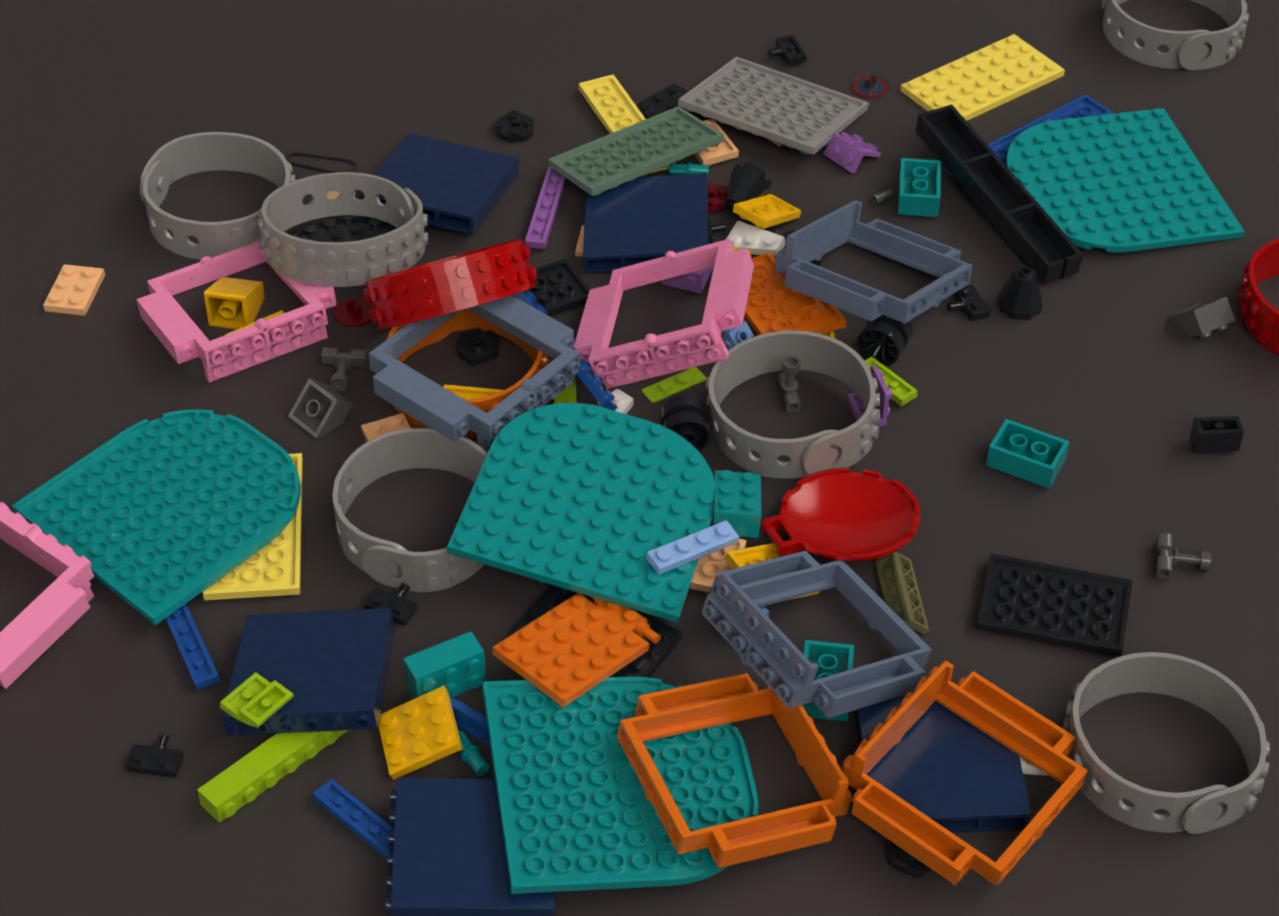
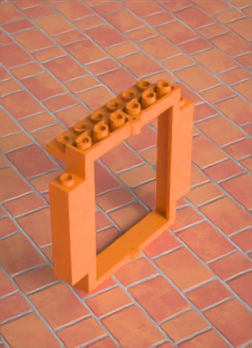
(721, 703)
(994, 714)

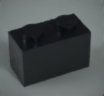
(1216, 434)

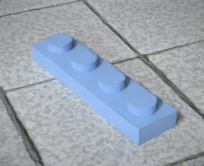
(692, 547)

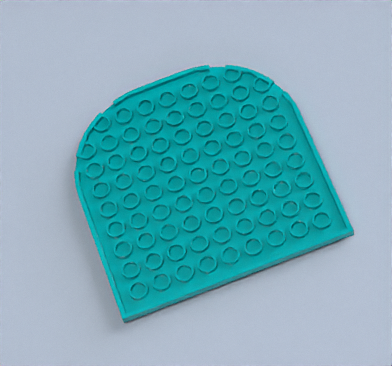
(1121, 182)
(583, 499)
(169, 506)
(575, 803)

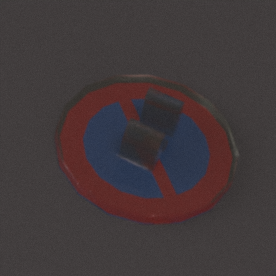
(870, 86)

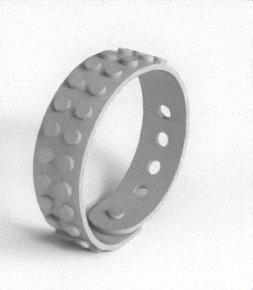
(1186, 48)
(207, 153)
(342, 262)
(390, 453)
(811, 453)
(1193, 682)

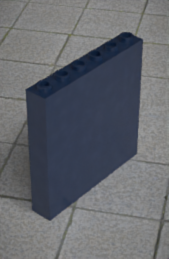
(450, 179)
(645, 221)
(325, 659)
(950, 771)
(452, 853)

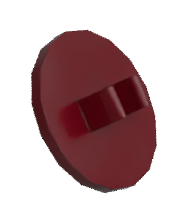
(353, 312)

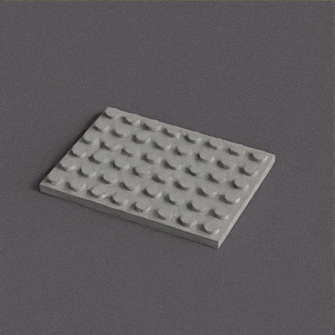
(773, 105)

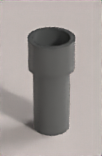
(879, 197)

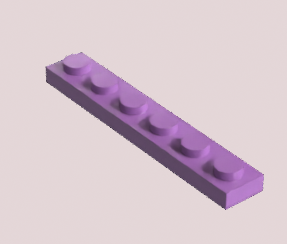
(545, 209)

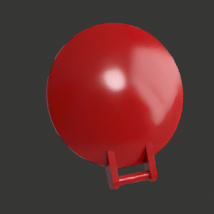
(845, 516)

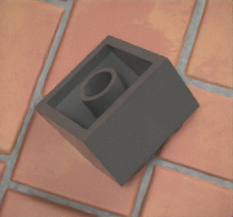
(1204, 317)
(320, 408)

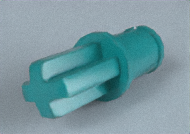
(684, 169)
(471, 755)

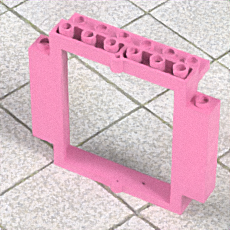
(243, 347)
(675, 349)
(54, 608)

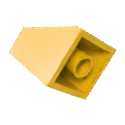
(233, 302)

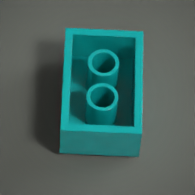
(919, 187)
(1027, 453)
(738, 501)
(832, 659)
(454, 663)

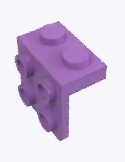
(849, 150)
(692, 281)
(859, 408)

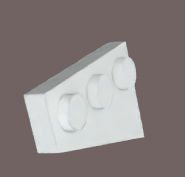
(755, 239)

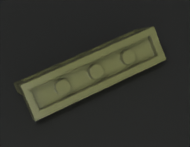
(901, 590)

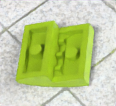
(256, 700)

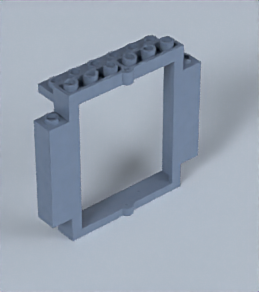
(879, 237)
(450, 413)
(779, 663)

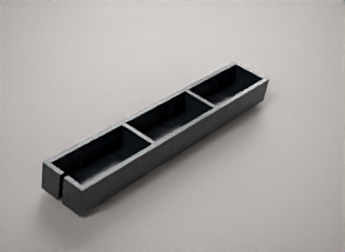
(999, 194)

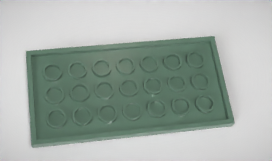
(635, 150)

